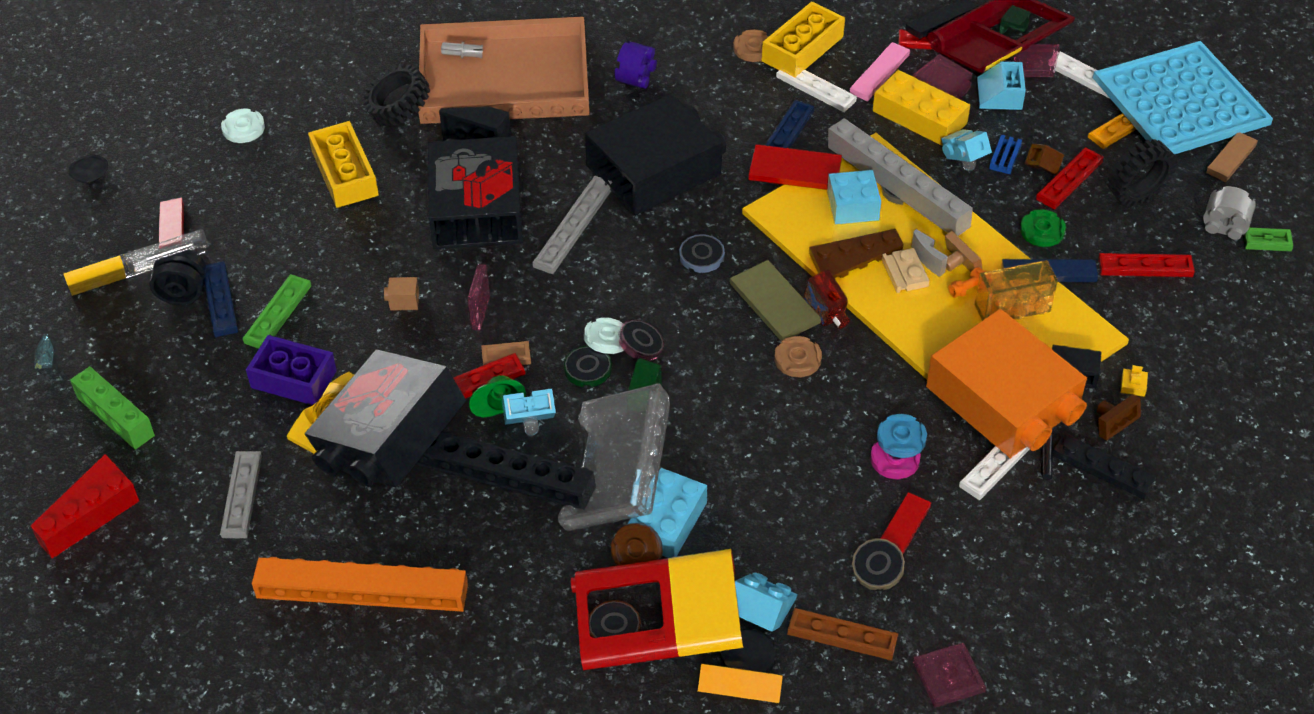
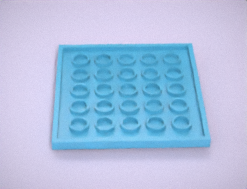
(1182, 98)

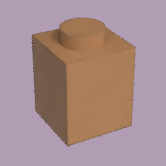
(402, 293)

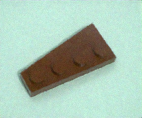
(855, 252)

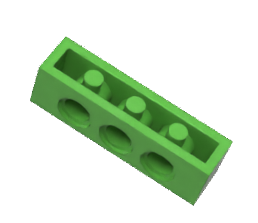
(112, 407)

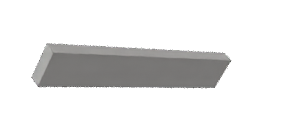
(572, 226)

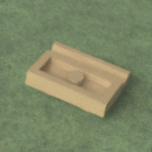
(905, 270)

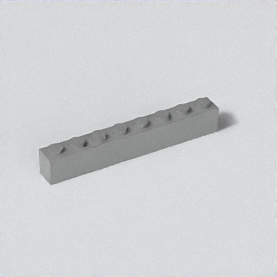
(900, 177)

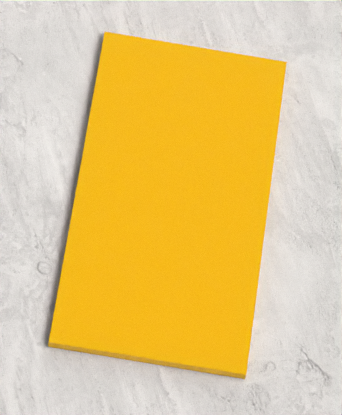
(924, 318)

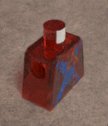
(827, 299)

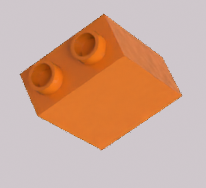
(1007, 384)

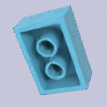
(675, 510)

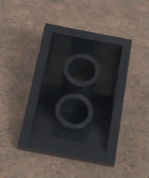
(474, 123)

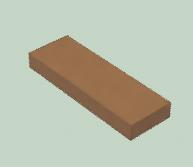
(1231, 156)

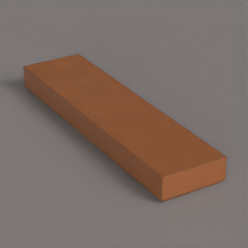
(842, 634)

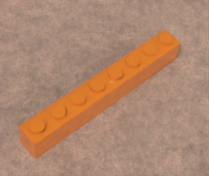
(360, 584)

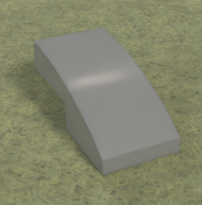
(928, 255)

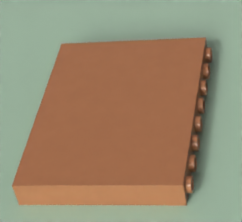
(525, 68)

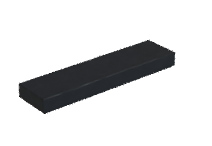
(924, 25)

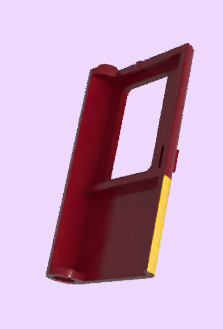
(981, 48)

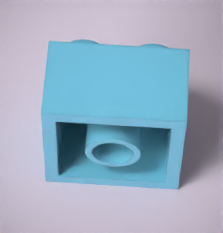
(854, 197)

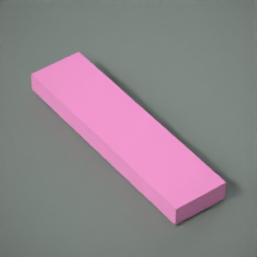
(879, 71)

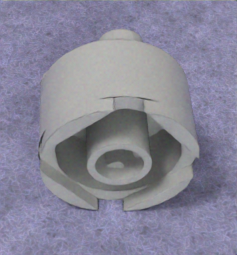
(1229, 212)

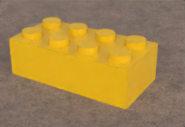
(803, 39)
(920, 107)
(343, 164)

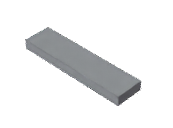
(241, 494)

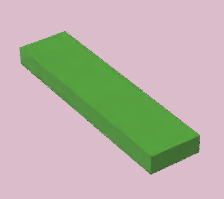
(277, 310)

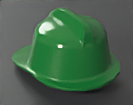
(488, 398)

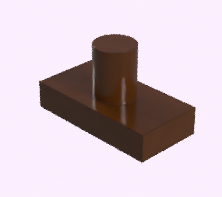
(1118, 417)

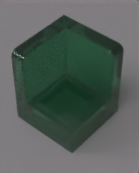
(1015, 18)

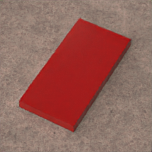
(793, 166)

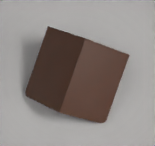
(1044, 157)

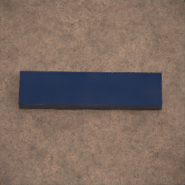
(791, 125)
(1064, 269)
(220, 300)

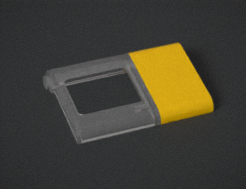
(132, 262)

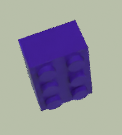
(291, 370)

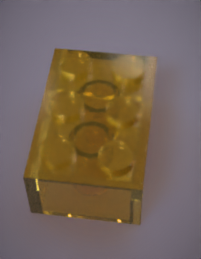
(1017, 290)

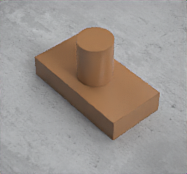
(960, 254)

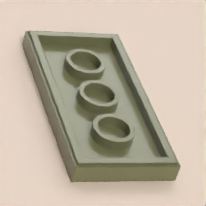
(775, 300)

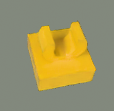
(1134, 381)

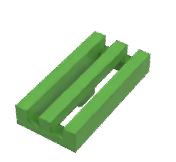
(1264, 239)

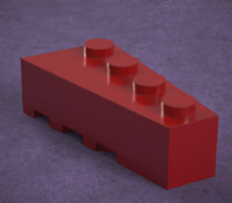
(85, 507)

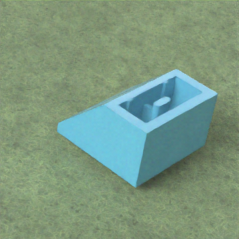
(1002, 87)
(763, 601)

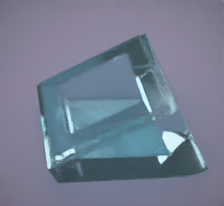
(44, 353)

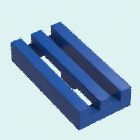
(1009, 143)

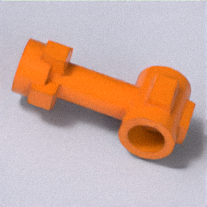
(959, 288)

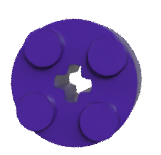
(635, 64)

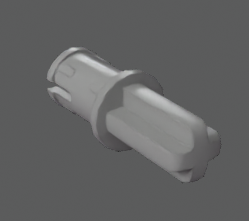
(462, 50)

